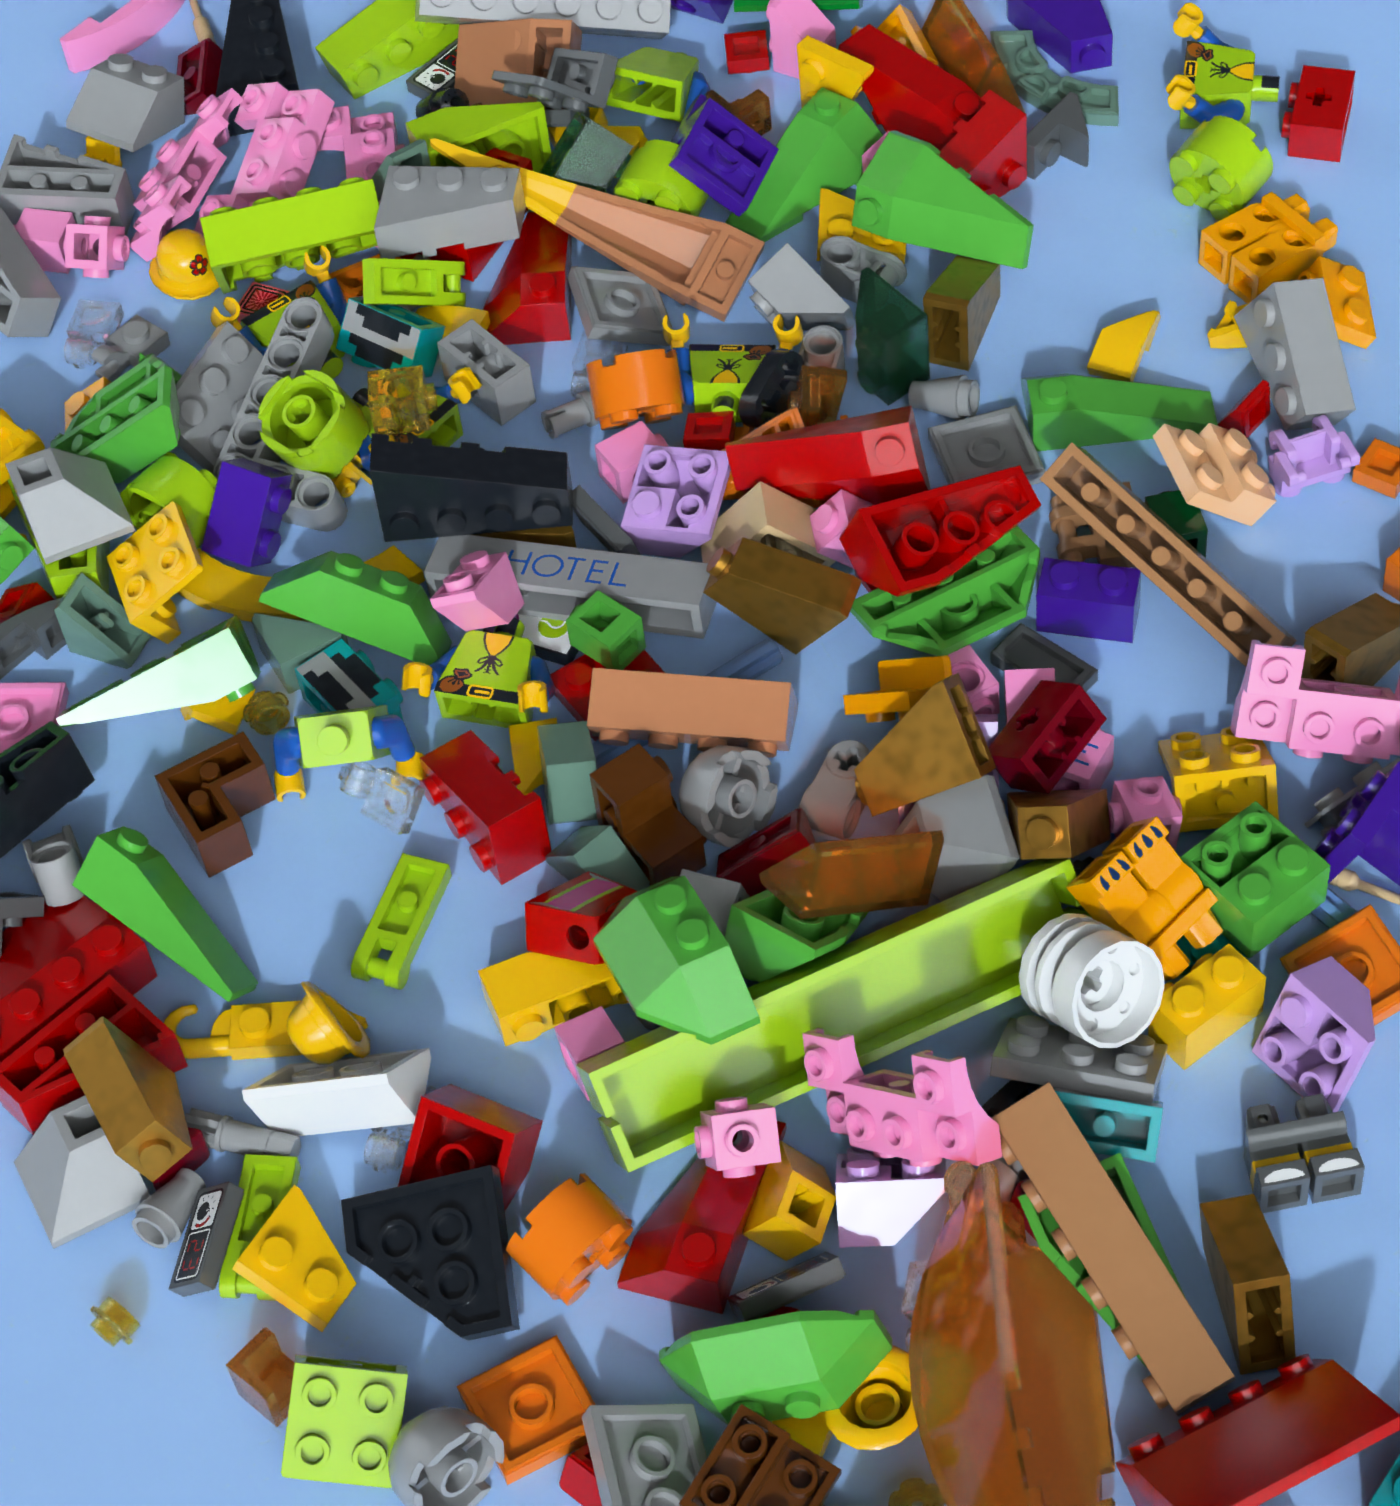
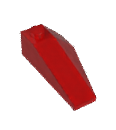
(910, 90)
(532, 288)
(864, 455)
(935, 532)
(694, 1238)

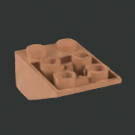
(512, 47)

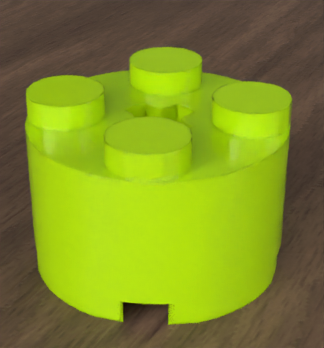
(1219, 167)
(655, 183)
(312, 423)
(170, 481)

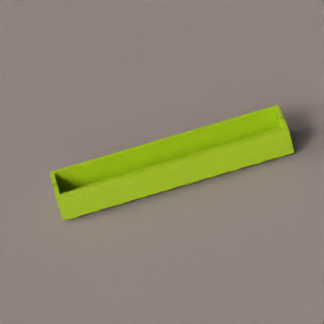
(879, 988)

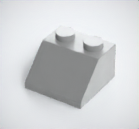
(128, 103)
(795, 289)

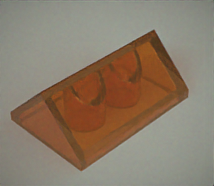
(966, 51)
(857, 874)

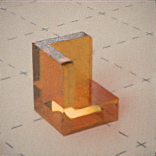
(751, 110)
(263, 1376)

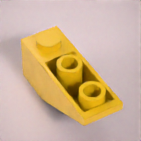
(543, 991)

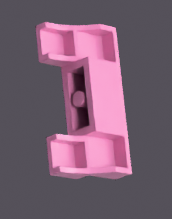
(363, 140)
(282, 146)
(182, 174)
(1314, 713)
(898, 1112)

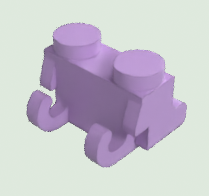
(1310, 457)

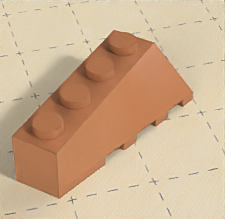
(691, 710)

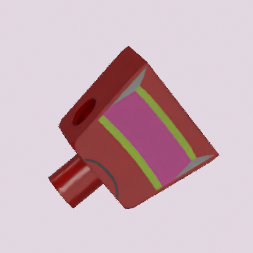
(571, 915)

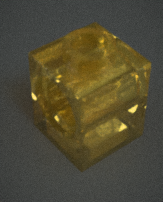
(400, 400)

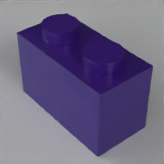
(247, 512)
(1088, 600)

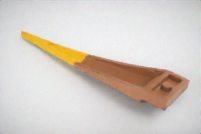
(673, 251)

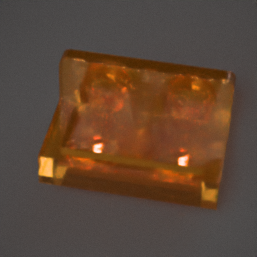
(818, 394)

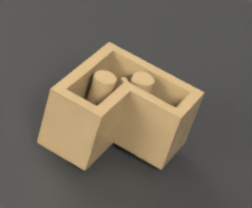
(769, 519)

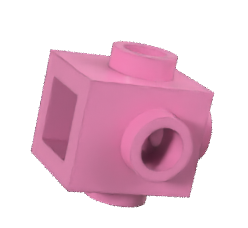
(96, 247)
(1143, 799)
(756, 1138)

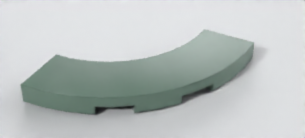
(1043, 87)

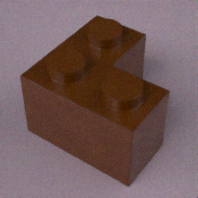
(211, 795)
(638, 804)

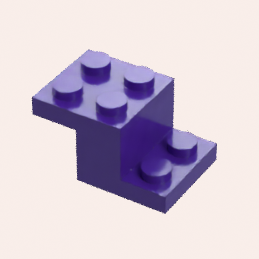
(721, 154)
(1368, 828)

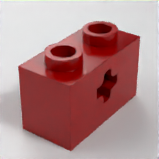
(1319, 113)

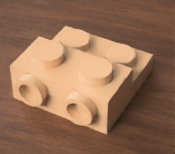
(1217, 471)

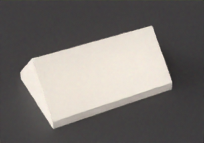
(342, 1095)

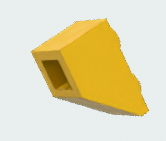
(791, 1205)

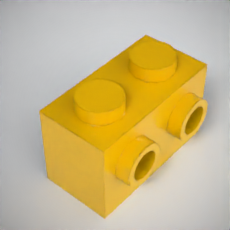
(1208, 1005)

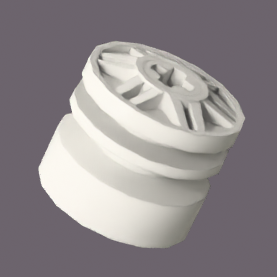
(1091, 980)

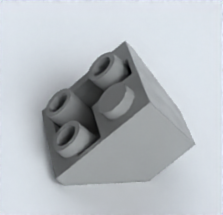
(68, 502)
(974, 831)
(76, 1174)

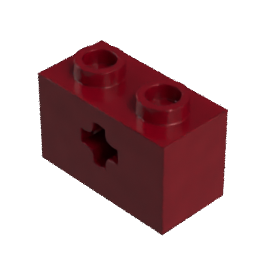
(1045, 736)

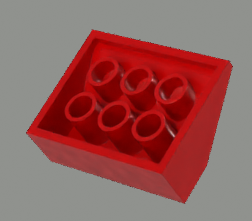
(58, 961)
(1259, 1440)

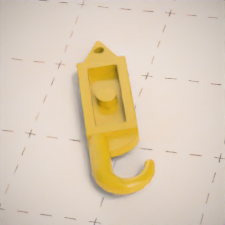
(243, 1032)

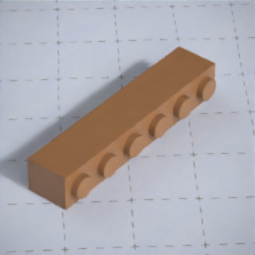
(1162, 554)
(1113, 1250)

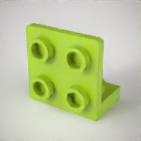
(343, 1420)

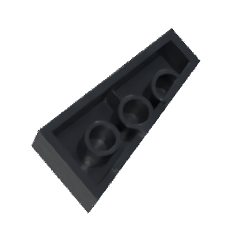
(254, 51)
(466, 489)
(37, 781)

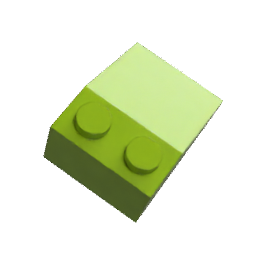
(479, 128)

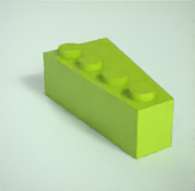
(382, 45)
(279, 232)

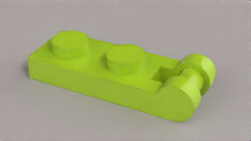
(412, 282)
(401, 920)
(265, 1184)

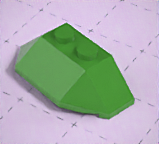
(127, 421)
(361, 604)
(963, 608)
(676, 963)
(779, 1362)

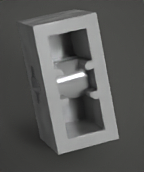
(503, 374)

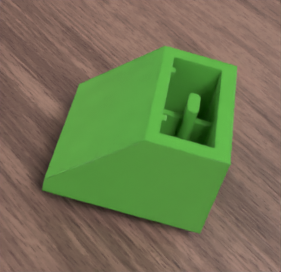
(1260, 877)

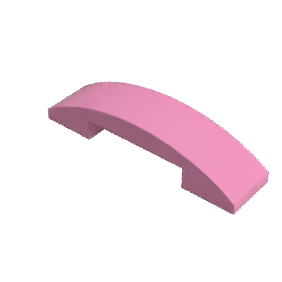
(118, 34)

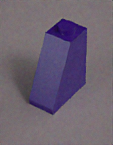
(1067, 30)

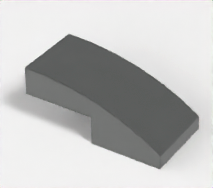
(30, 632)

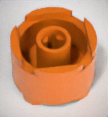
(635, 387)
(570, 1238)

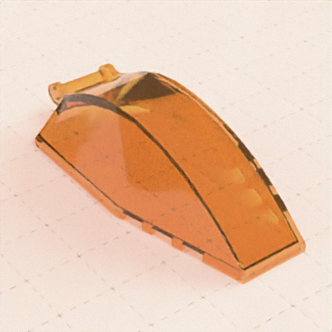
(1005, 1362)

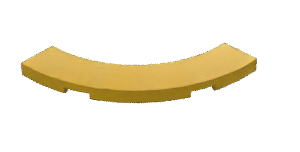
(240, 591)

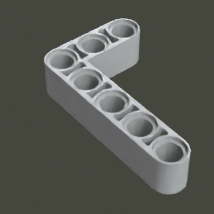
(309, 350)

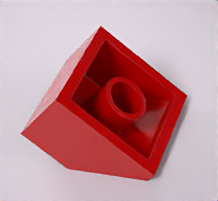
(466, 1132)

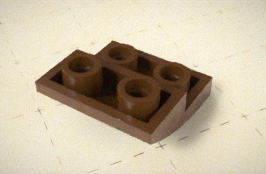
(760, 1467)

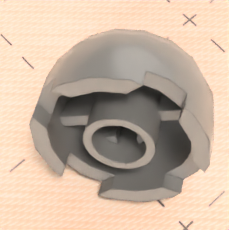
(728, 793)
(444, 1458)

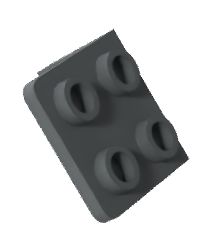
(573, 81)

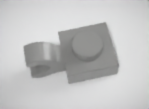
(126, 344)

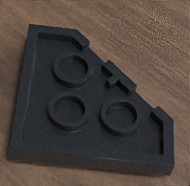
(441, 1248)

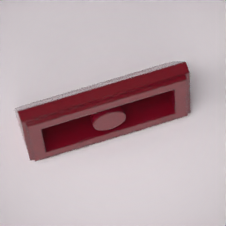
(200, 71)
(764, 849)

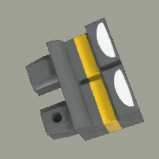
(1300, 1155)

